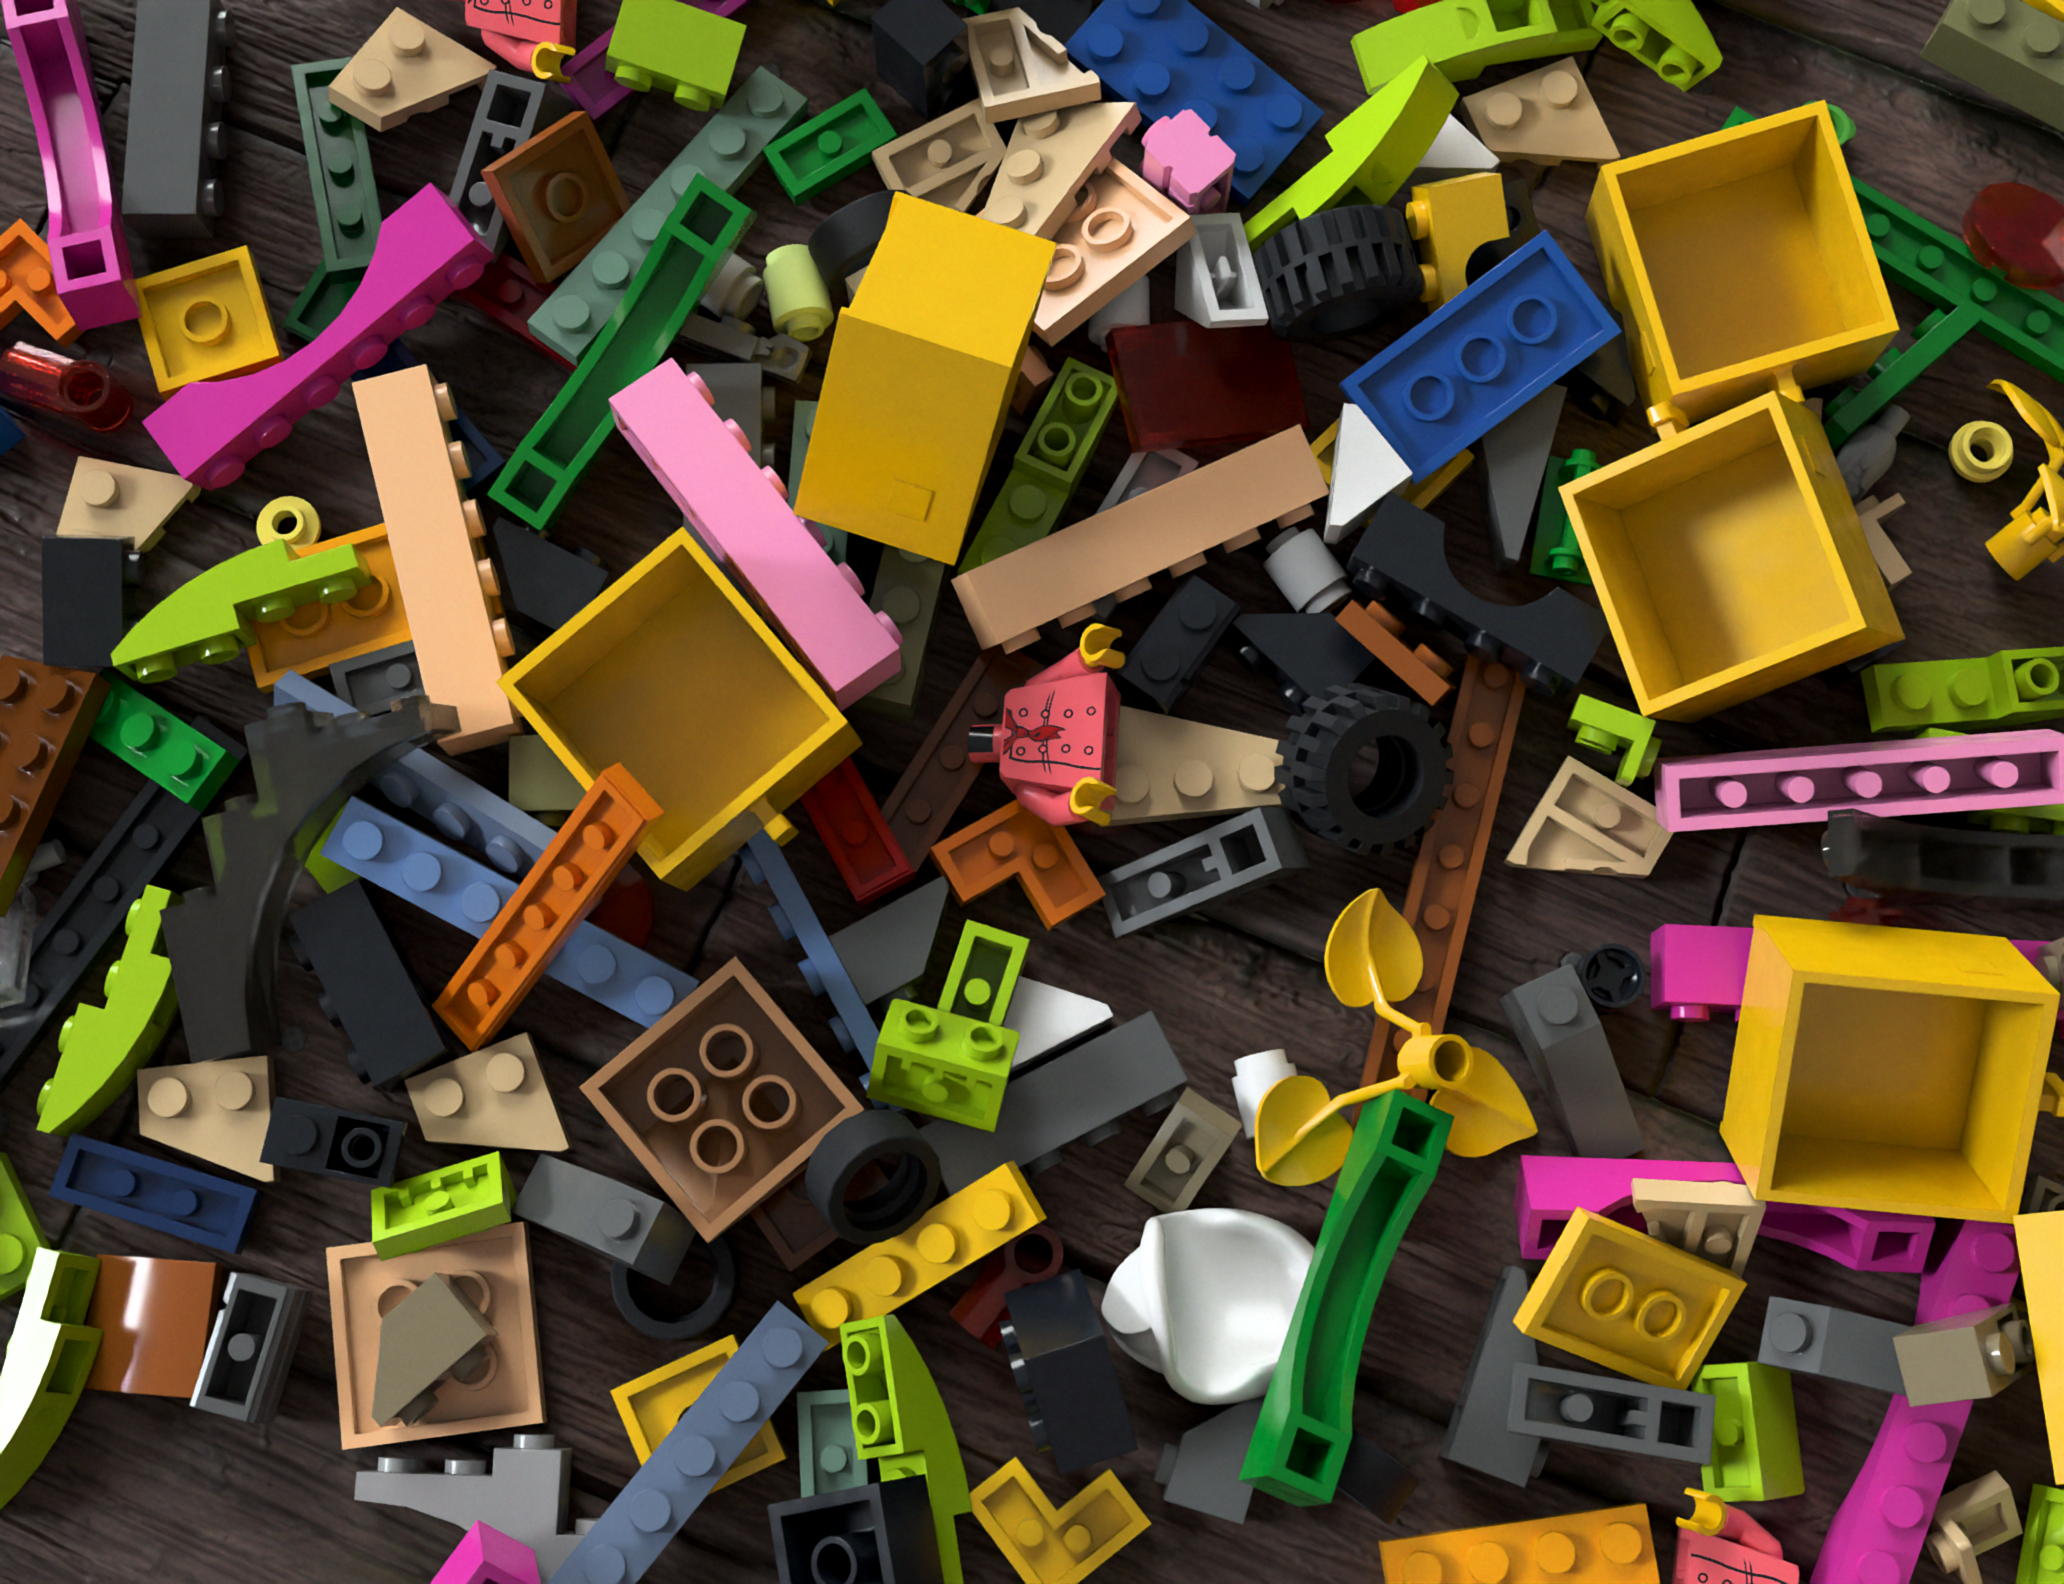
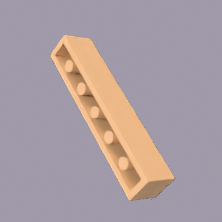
(1139, 538)
(438, 553)

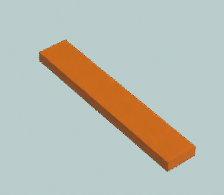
(548, 906)

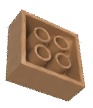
(721, 1100)

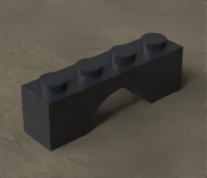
(1543, 640)

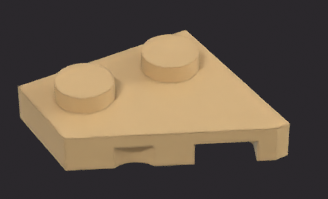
(1023, 69)
(405, 72)
(1541, 118)
(944, 159)
(122, 501)
(1590, 828)
(491, 1100)
(212, 1111)
(1701, 1218)

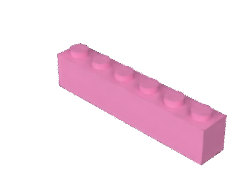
(756, 535)
(1867, 776)

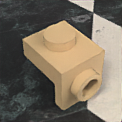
(1889, 561)
(1970, 1523)

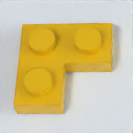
(1054, 1543)

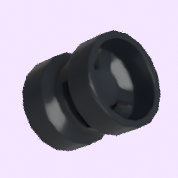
(1618, 973)

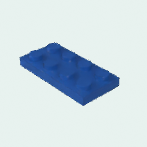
(1180, 60)
(1481, 356)

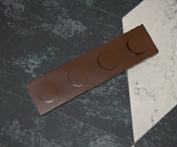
(941, 770)

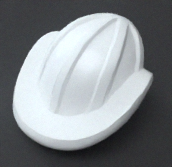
(1209, 1300)

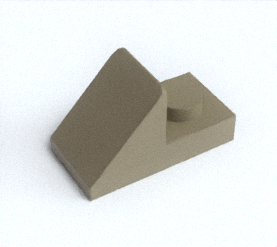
(1183, 1153)

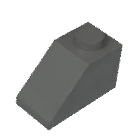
(894, 946)
(1832, 1345)
(1207, 1462)

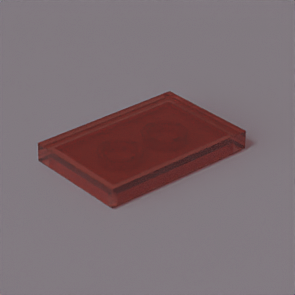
(1203, 384)

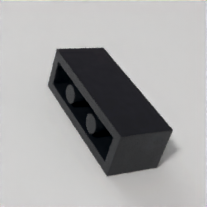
(370, 987)

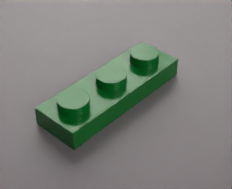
(1897, 372)
(161, 745)

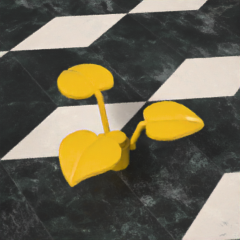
(2033, 535)
(1380, 961)

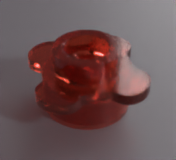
(1866, 912)

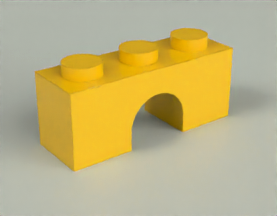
(1450, 223)

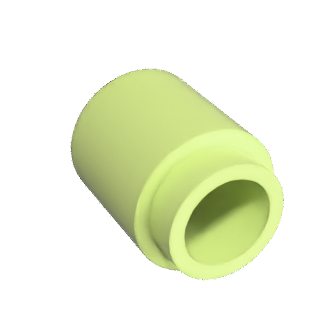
(796, 293)

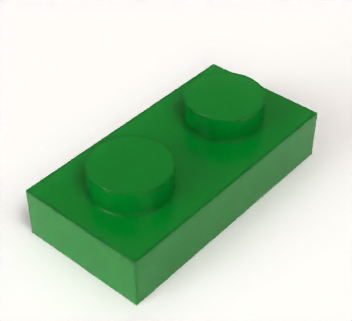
(829, 146)

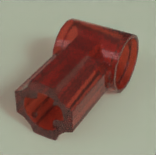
(65, 387)
(984, 1300)

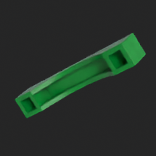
(635, 340)
(1311, 1395)

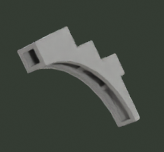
(520, 1497)

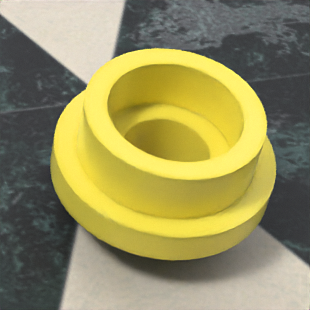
(1992, 439)
(307, 528)

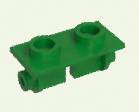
(1555, 545)

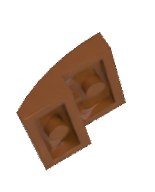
(153, 1323)

